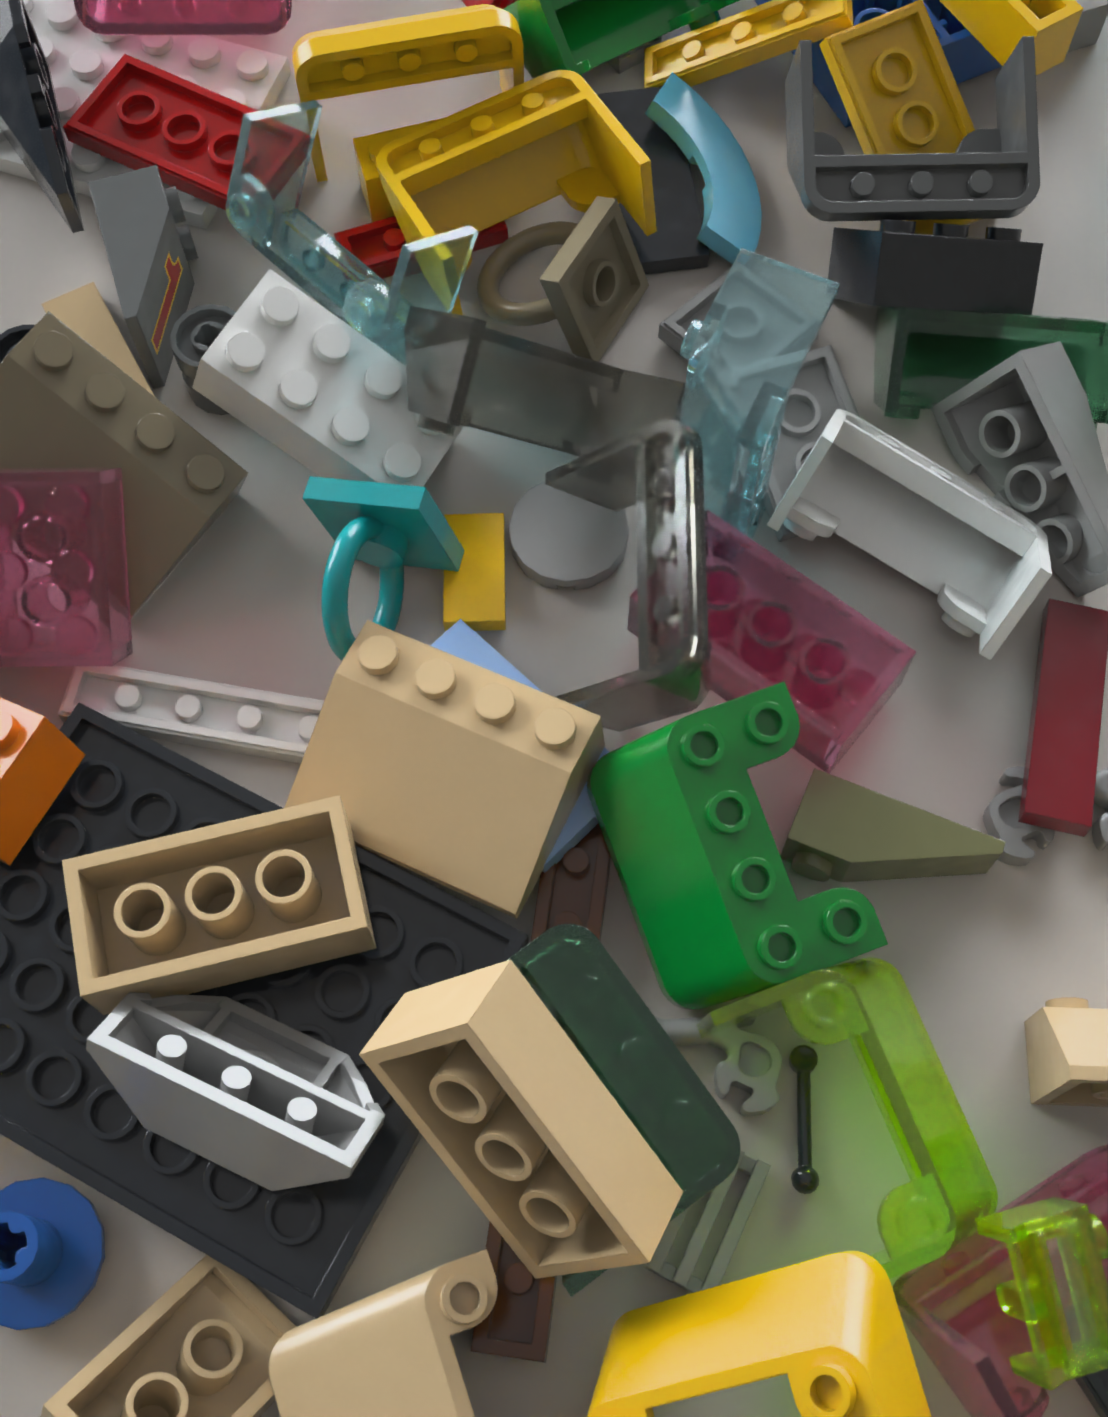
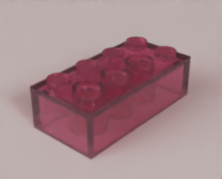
(786, 628)

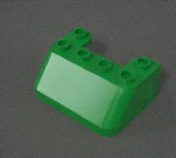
(705, 861)

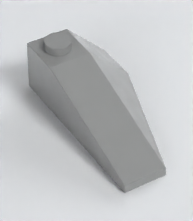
(1039, 453)

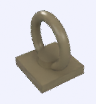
(587, 284)

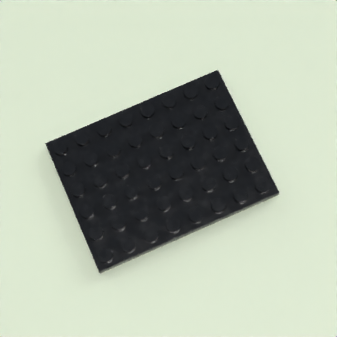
(71, 1114)

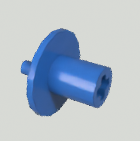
(47, 1252)

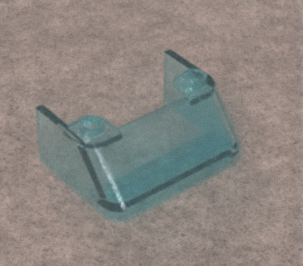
(264, 210)
(743, 374)

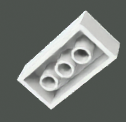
(318, 390)

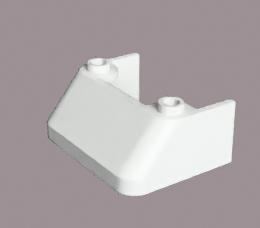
(922, 523)

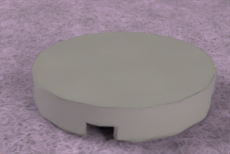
(566, 538)

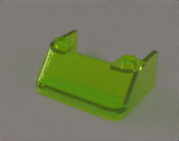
(945, 1167)

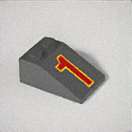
(147, 259)

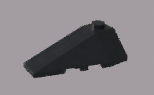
(31, 111)

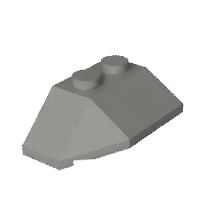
(238, 1088)

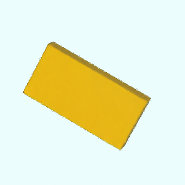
(478, 587)

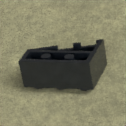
(937, 269)

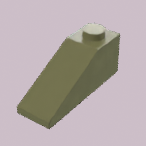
(868, 836)

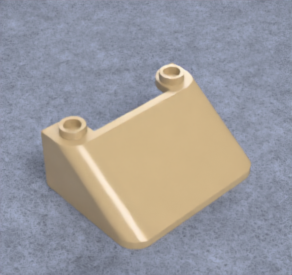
(388, 1349)

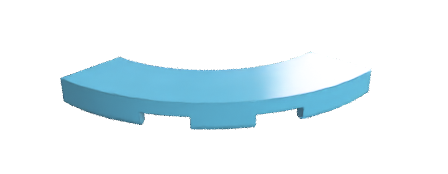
(730, 189)

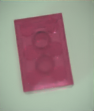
(63, 568)

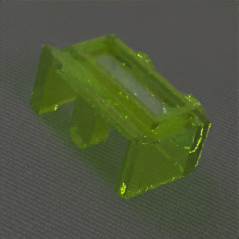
(1056, 1287)

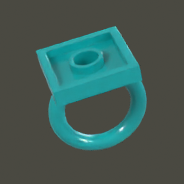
(383, 528)

